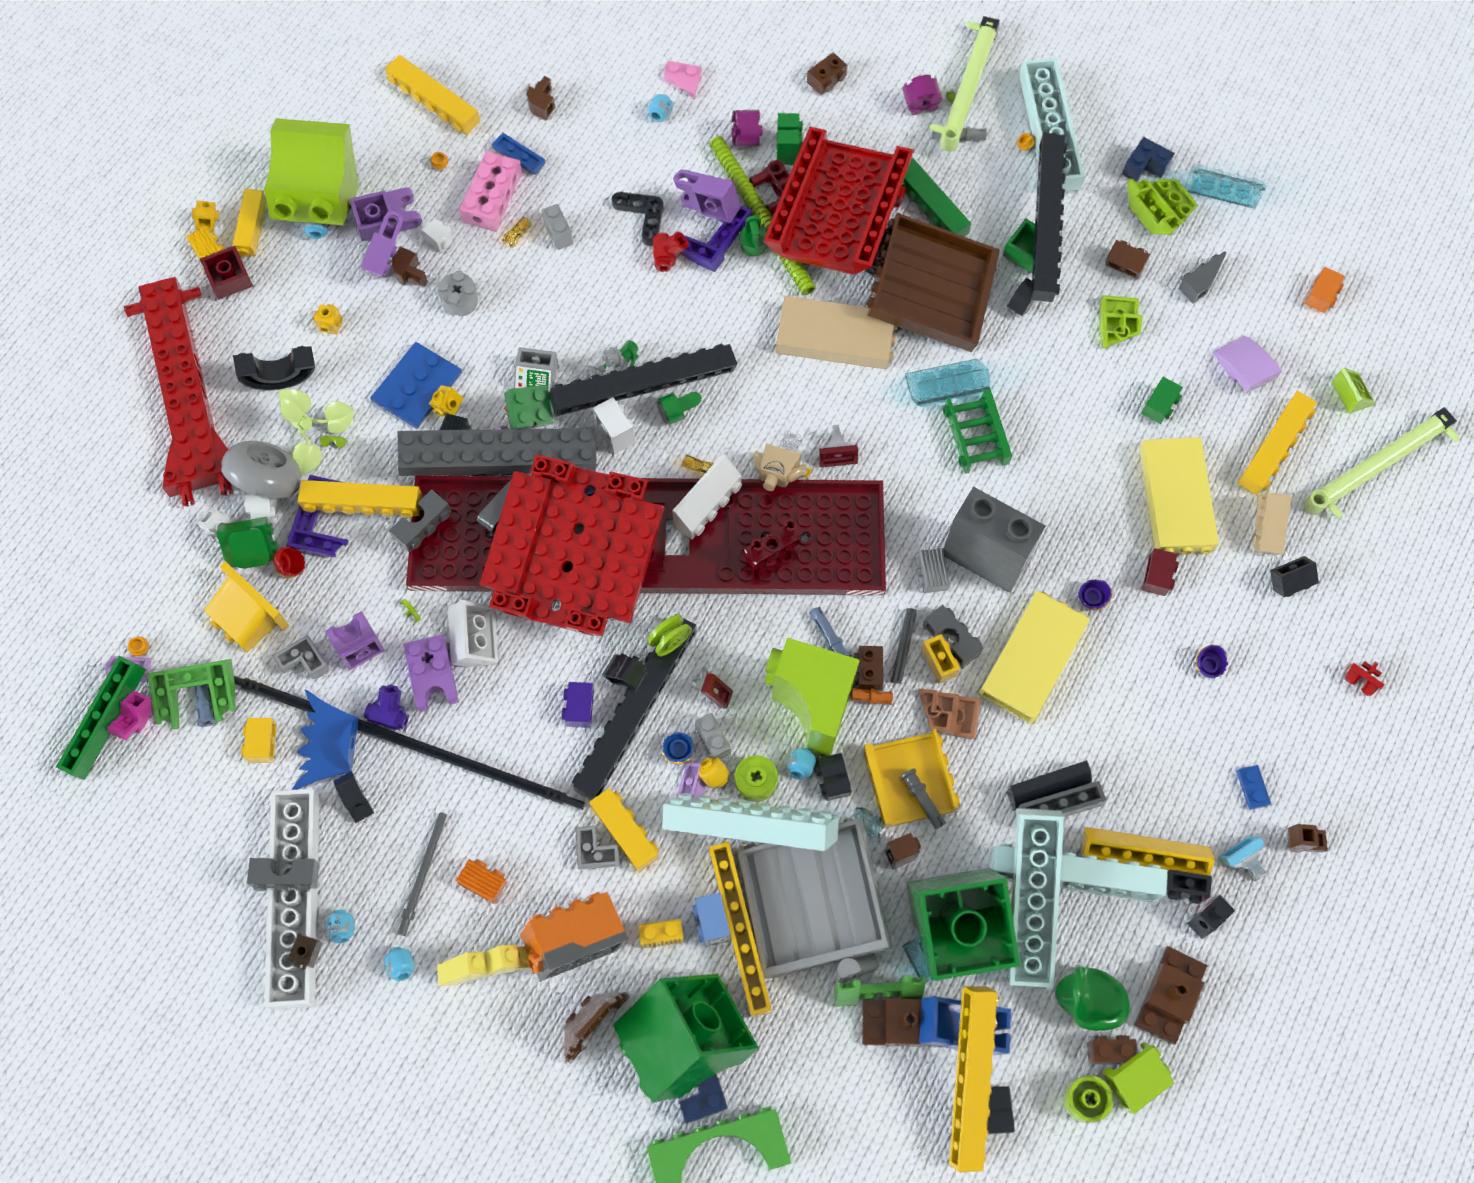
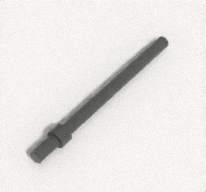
(408, 913)

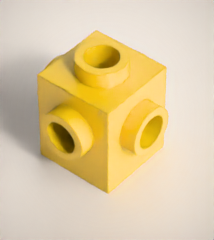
(205, 215)
(328, 319)
(446, 401)

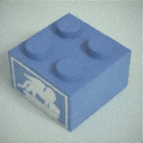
(712, 919)

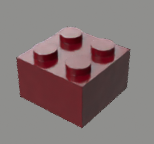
(226, 272)

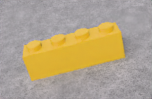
(624, 830)

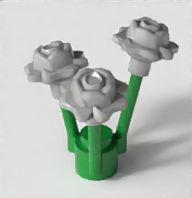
(614, 358)

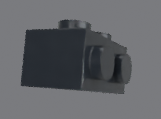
(1294, 576)
(1188, 885)

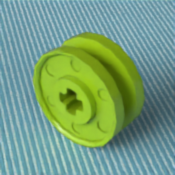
(669, 635)
(749, 769)

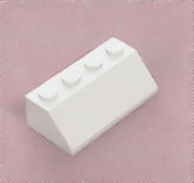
(707, 497)

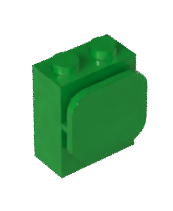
(247, 542)

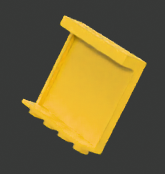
(892, 759)

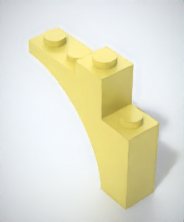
(482, 964)

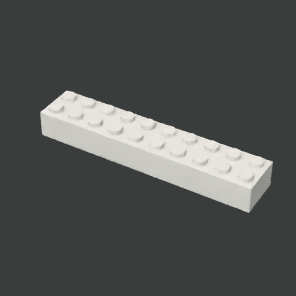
(292, 835)

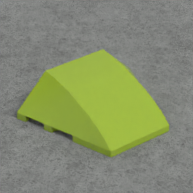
(1160, 204)

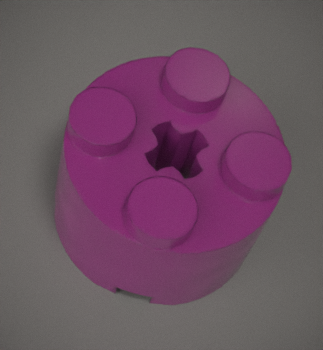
(922, 94)
(746, 128)

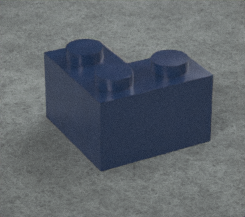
(1148, 157)
(706, 1103)

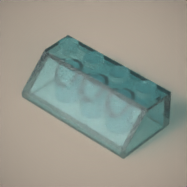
(1225, 186)
(948, 381)

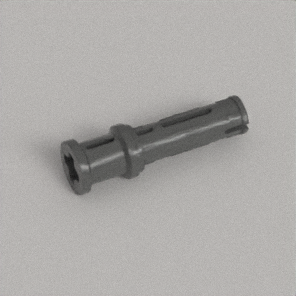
(917, 790)

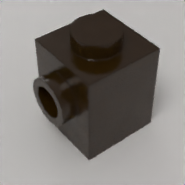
(305, 952)

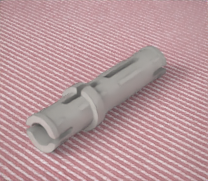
(967, 134)

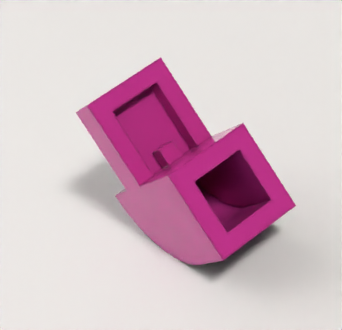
(133, 716)

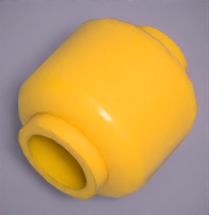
(713, 772)

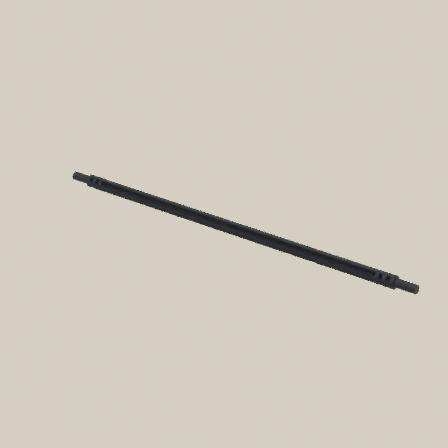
(419, 746)

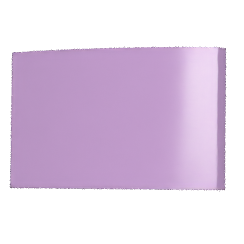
(1247, 363)

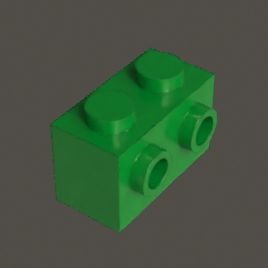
(1160, 402)

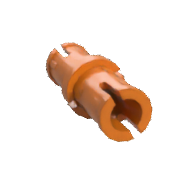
(872, 696)

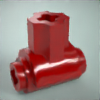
(666, 248)

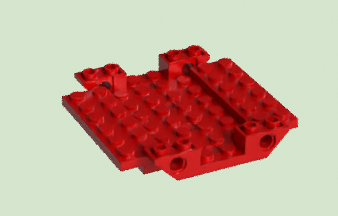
(539, 538)

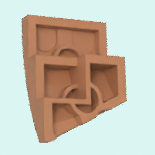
(951, 713)

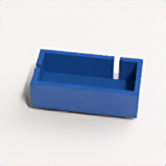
(942, 1022)

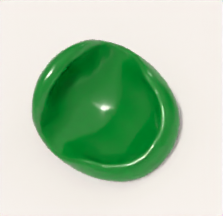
(1093, 999)

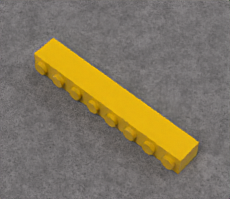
(740, 930)
(973, 1078)

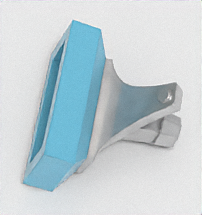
(1245, 855)

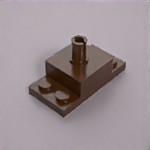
(1171, 995)
(891, 1022)

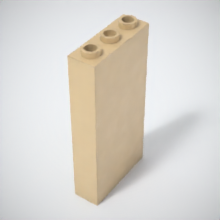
(834, 333)

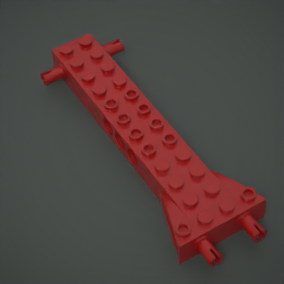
(195, 445)

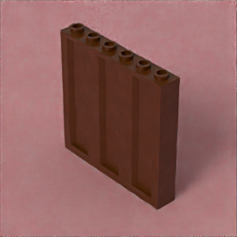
(933, 282)

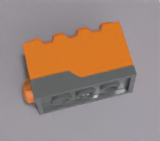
(573, 936)

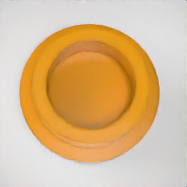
(1026, 141)
(439, 160)
(138, 646)

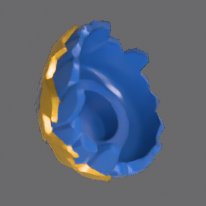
(678, 748)

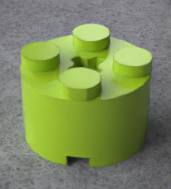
(1100, 1095)

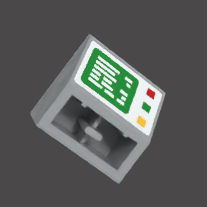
(535, 368)

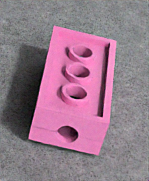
(490, 191)

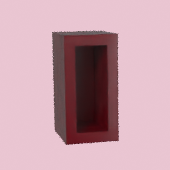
(1160, 572)

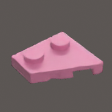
(683, 76)

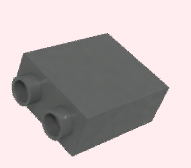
(992, 539)

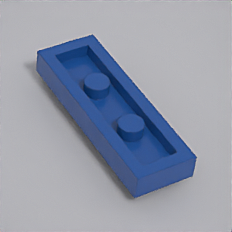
(511, 148)

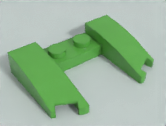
(165, 685)
(907, 988)

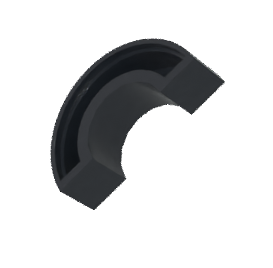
(275, 374)

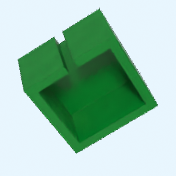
(788, 137)
(1020, 245)
(528, 406)

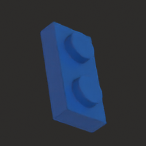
(1253, 787)

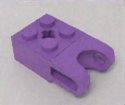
(708, 195)
(371, 209)
(382, 246)
(355, 641)
(432, 676)

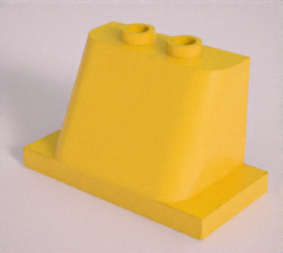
(242, 611)

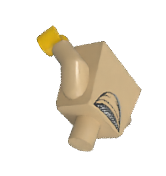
(779, 466)

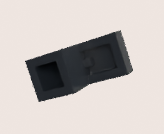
(1021, 300)
(353, 797)

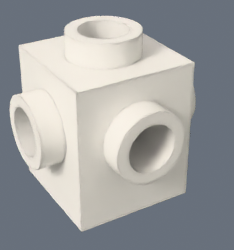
(211, 521)

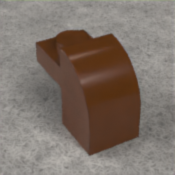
(539, 100)
(404, 267)
(1307, 838)

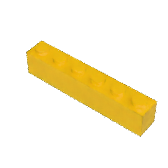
(432, 95)
(1277, 442)
(359, 498)
(1147, 851)

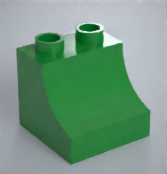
(964, 923)
(683, 1035)

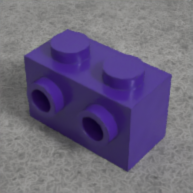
(578, 705)

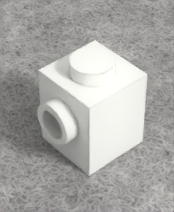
(438, 235)

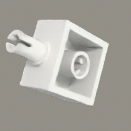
(614, 425)

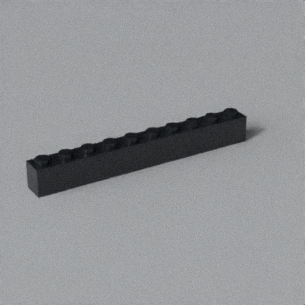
(1047, 217)
(642, 379)
(627, 721)

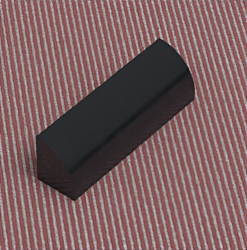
(1050, 784)

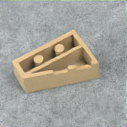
(1271, 523)

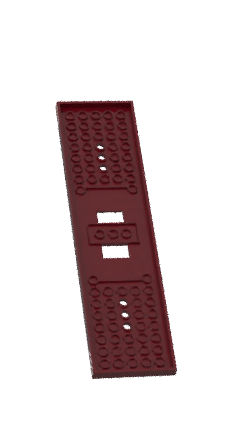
(838, 516)

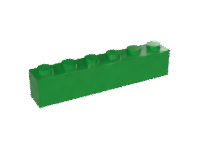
(934, 201)
(105, 708)

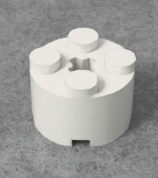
(261, 506)

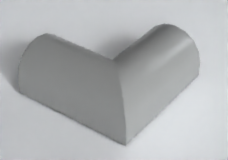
(302, 652)
(590, 854)
(853, 968)

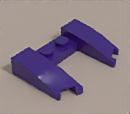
(712, 254)
(308, 542)

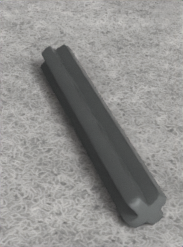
(903, 647)

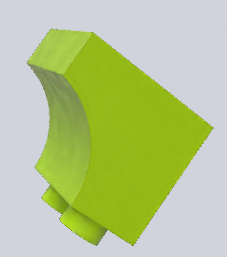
(311, 172)
(814, 687)

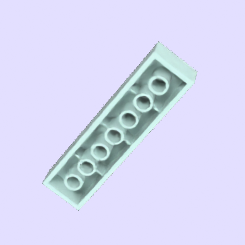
(1050, 113)
(751, 822)
(1095, 875)
(1036, 895)

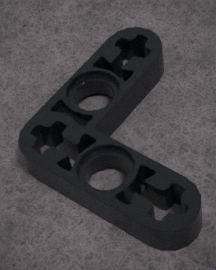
(646, 208)

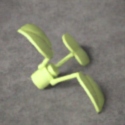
(293, 408)

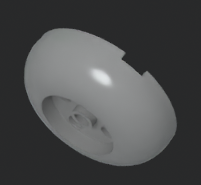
(261, 469)

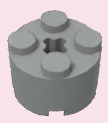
(458, 294)

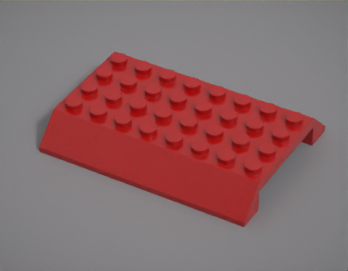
(837, 203)

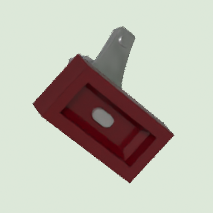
(837, 451)
(713, 688)

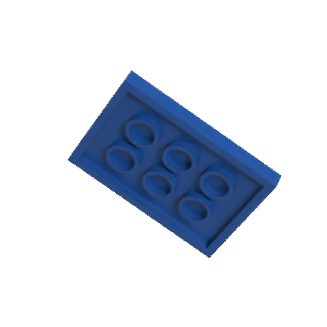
(413, 382)

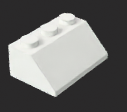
(472, 634)

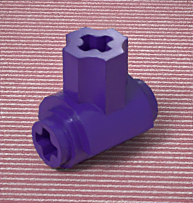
(387, 709)

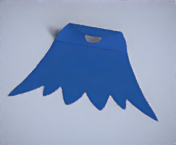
(331, 745)

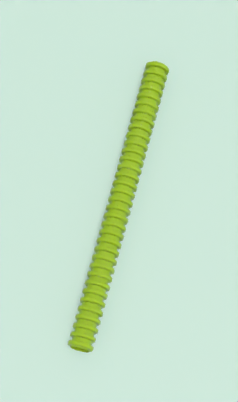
(754, 202)

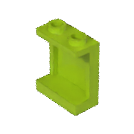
(1140, 1079)

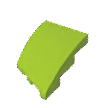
(1118, 319)

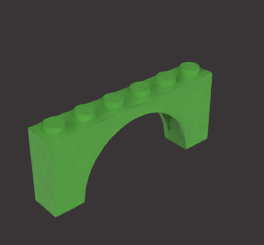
(759, 1130)

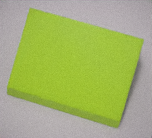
(1352, 390)

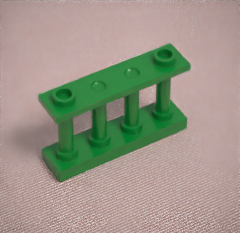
(990, 419)

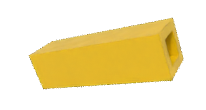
(250, 222)

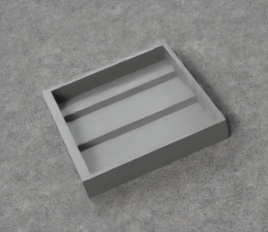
(814, 903)

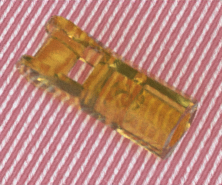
(518, 231)
(696, 464)

